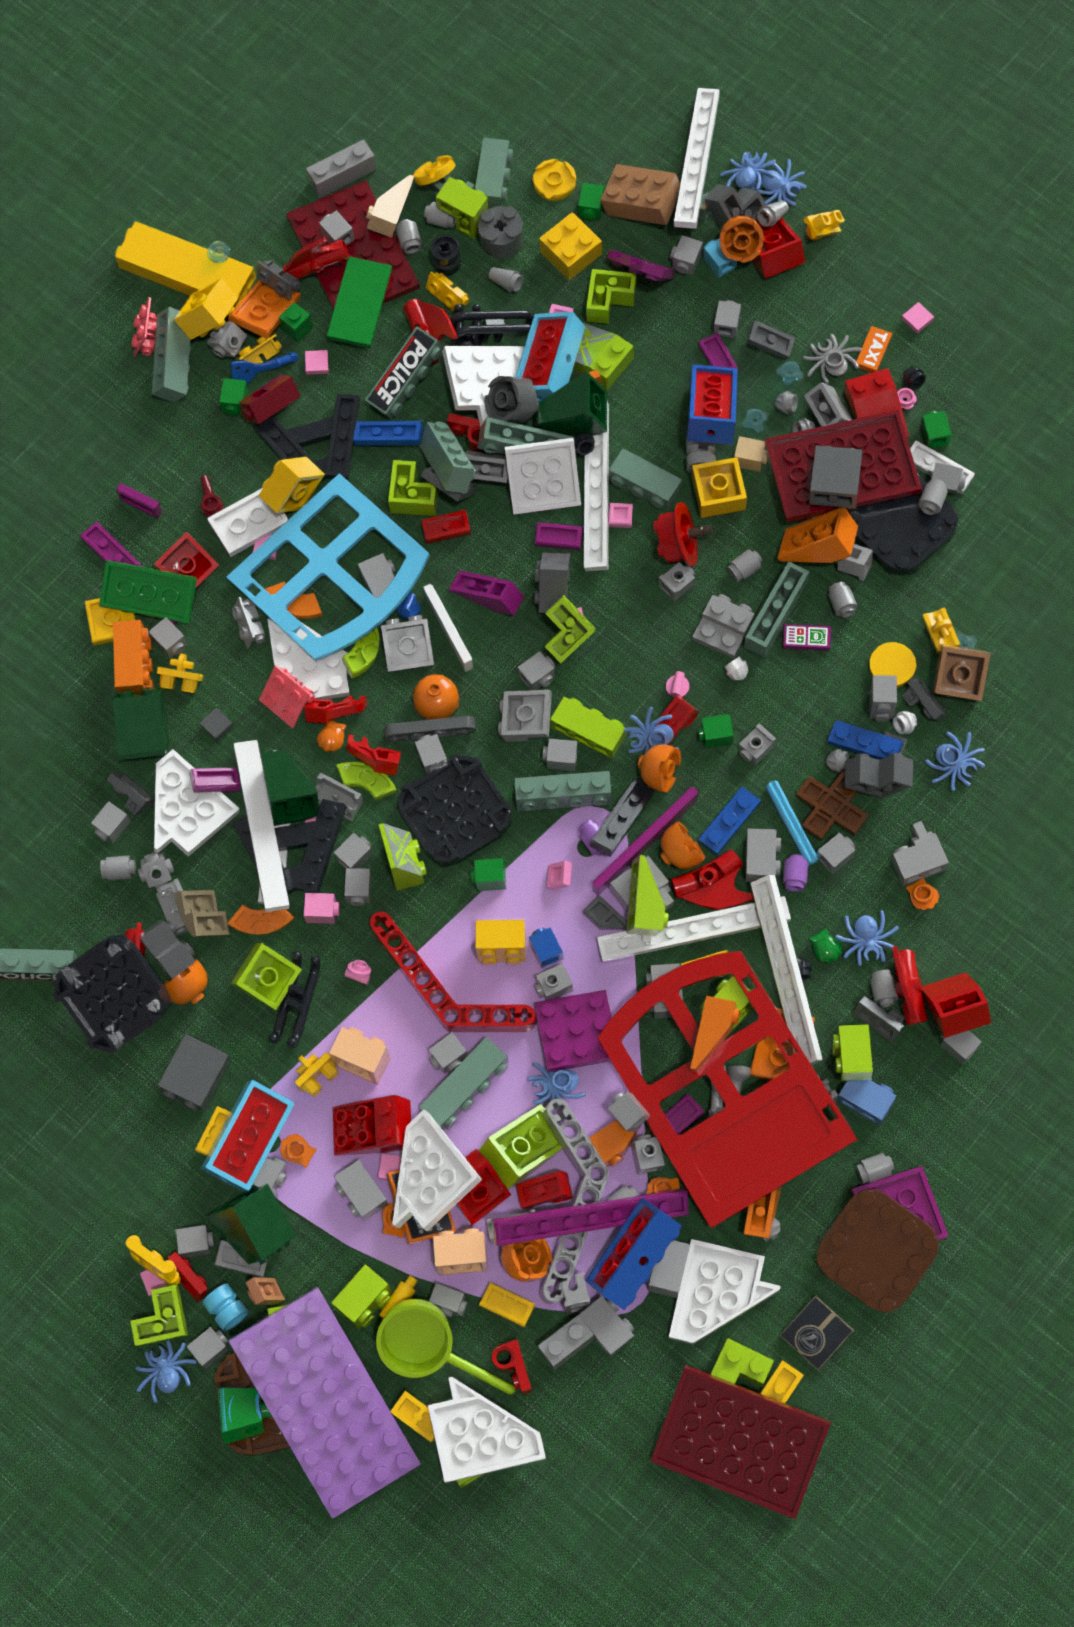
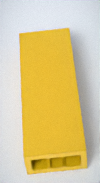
(179, 263)

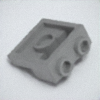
(724, 625)
(407, 643)
(525, 715)

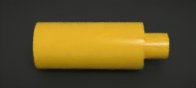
(403, 1292)

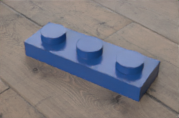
(388, 433)
(863, 741)
(729, 821)

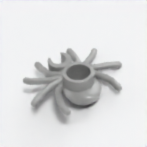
(832, 358)

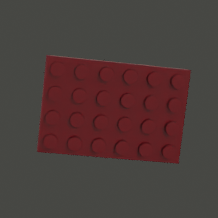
(368, 245)
(885, 464)
(740, 1441)

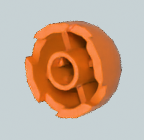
(741, 239)
(435, 697)
(659, 766)
(680, 848)
(188, 985)
(526, 1260)

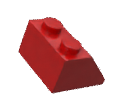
(187, 558)
(486, 1193)

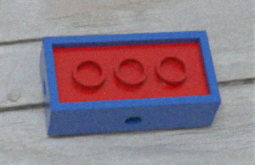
(712, 404)
(633, 1253)

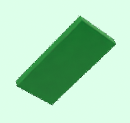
(359, 302)
(147, 591)

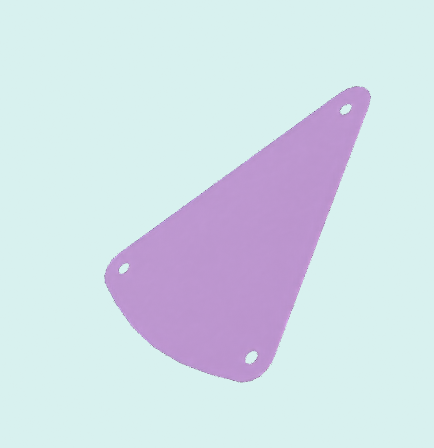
(410, 1029)

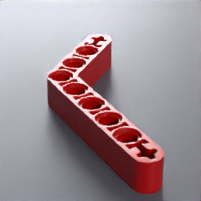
(434, 987)

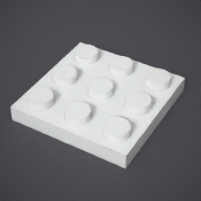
(543, 476)

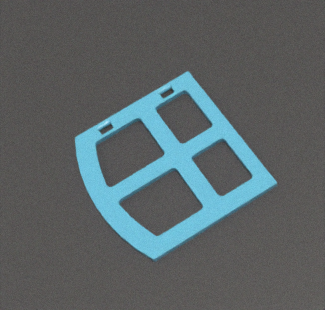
(324, 563)

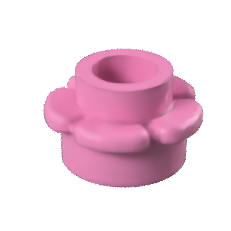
(909, 395)

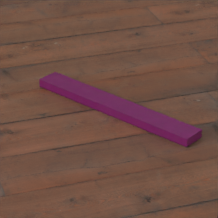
(583, 1217)

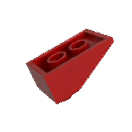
(780, 250)
(873, 395)

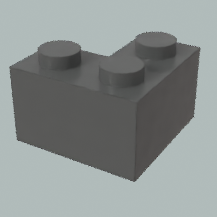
(727, 203)
(553, 579)
(879, 776)
(166, 949)

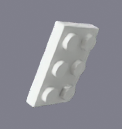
(245, 523)

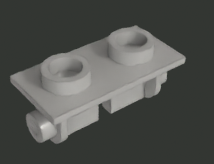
(249, 631)

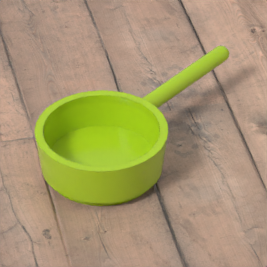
(418, 1342)

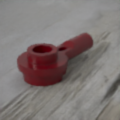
(211, 503)

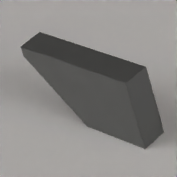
(604, 915)

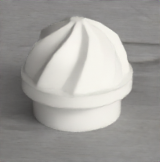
(737, 669)
(905, 722)

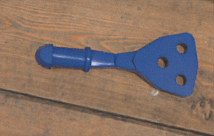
(254, 368)

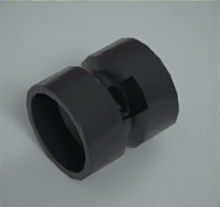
(445, 255)

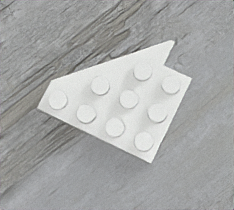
(472, 370)
(324, 677)
(186, 815)
(430, 1175)
(716, 1289)
(480, 1436)

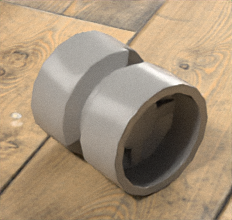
(699, 453)

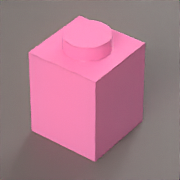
(321, 908)

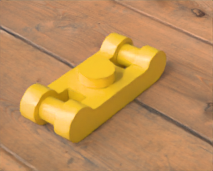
(153, 1261)

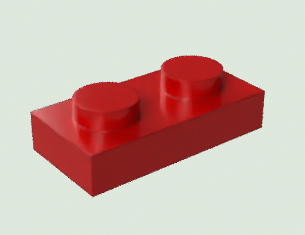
(446, 526)
(189, 1280)

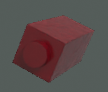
(269, 399)

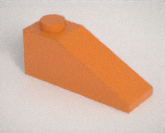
(714, 1027)
(613, 1142)
(762, 1215)

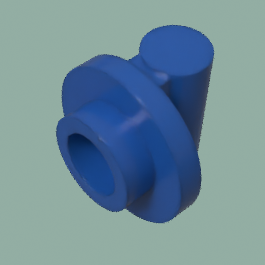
(409, 607)

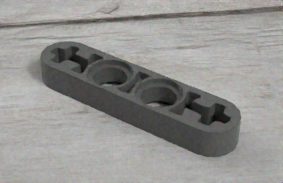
(442, 727)

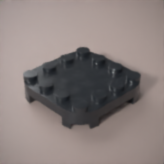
(902, 532)
(454, 810)
(112, 993)

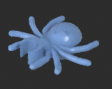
(748, 173)
(781, 185)
(651, 735)
(955, 760)
(867, 937)
(555, 1084)
(165, 1370)

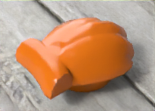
(331, 736)
(923, 895)
(296, 1150)
(662, 1184)
(389, 1228)

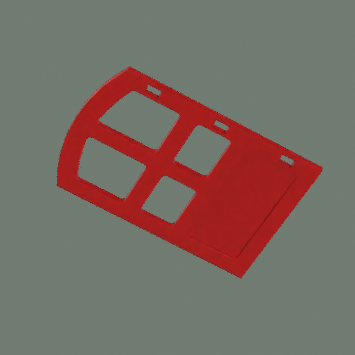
(757, 1137)

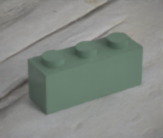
(494, 170)
(645, 480)

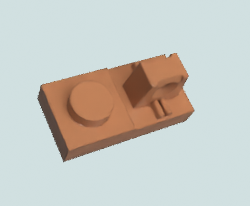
(264, 1291)

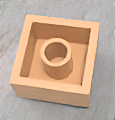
(360, 1055)
(460, 1252)

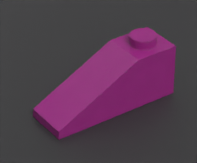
(488, 591)

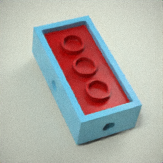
(551, 351)
(247, 1136)

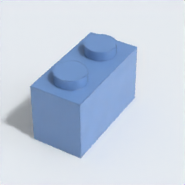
(867, 1099)

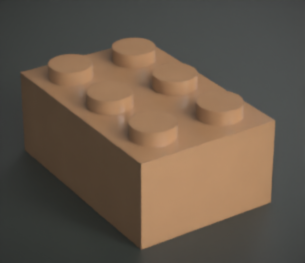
(641, 194)

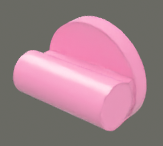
(677, 685)
(358, 971)

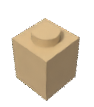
(751, 453)

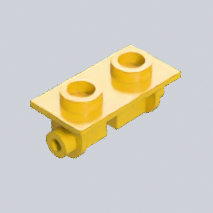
(442, 289)
(265, 346)

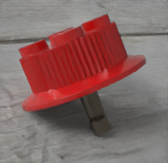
(679, 535)

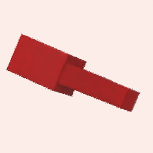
(325, 710)
(380, 759)

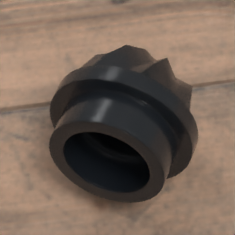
(914, 377)
(583, 443)
(804, 967)

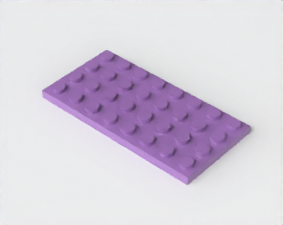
(324, 1402)

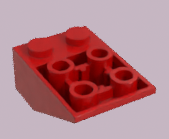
(957, 1004)
(371, 1125)

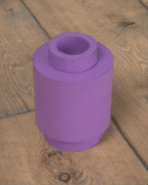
(587, 832)
(795, 873)

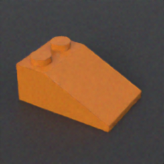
(820, 538)

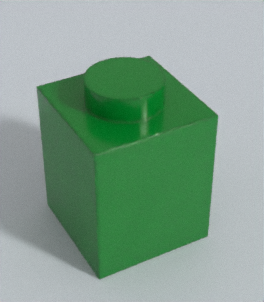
(589, 202)
(295, 322)
(231, 394)
(935, 429)
(716, 731)
(489, 874)

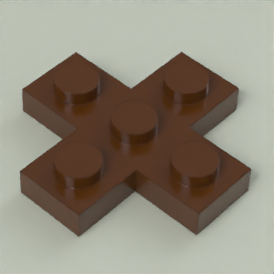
(830, 807)

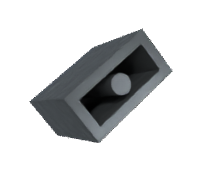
(835, 476)
(194, 1073)

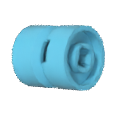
(225, 1307)

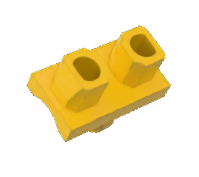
(823, 224)
(940, 629)
(168, 676)
(309, 1073)

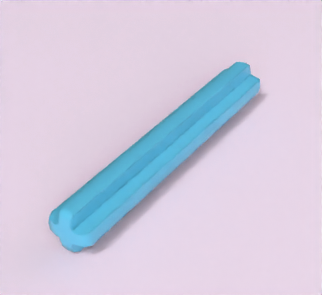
(791, 822)

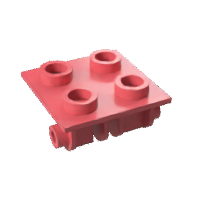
(146, 329)
(285, 695)

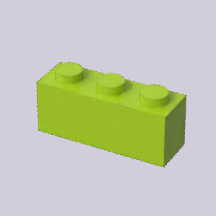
(588, 727)

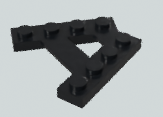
(339, 429)
(316, 835)

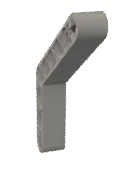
(586, 1184)

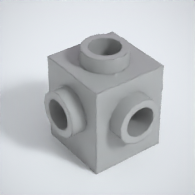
(226, 340)
(152, 862)

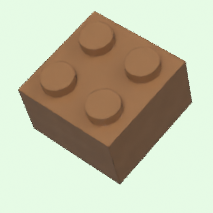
(961, 672)

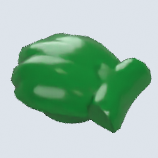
(826, 946)

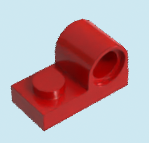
(465, 426)
(682, 715)
(547, 1188)
(521, 1378)

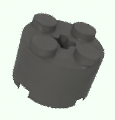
(500, 231)
(511, 399)

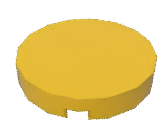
(434, 171)
(554, 180)
(893, 660)

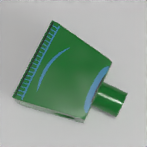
(241, 1413)

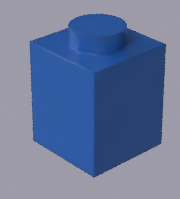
(545, 947)

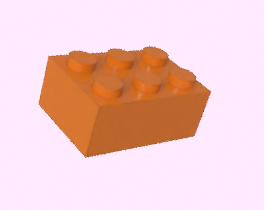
(132, 656)

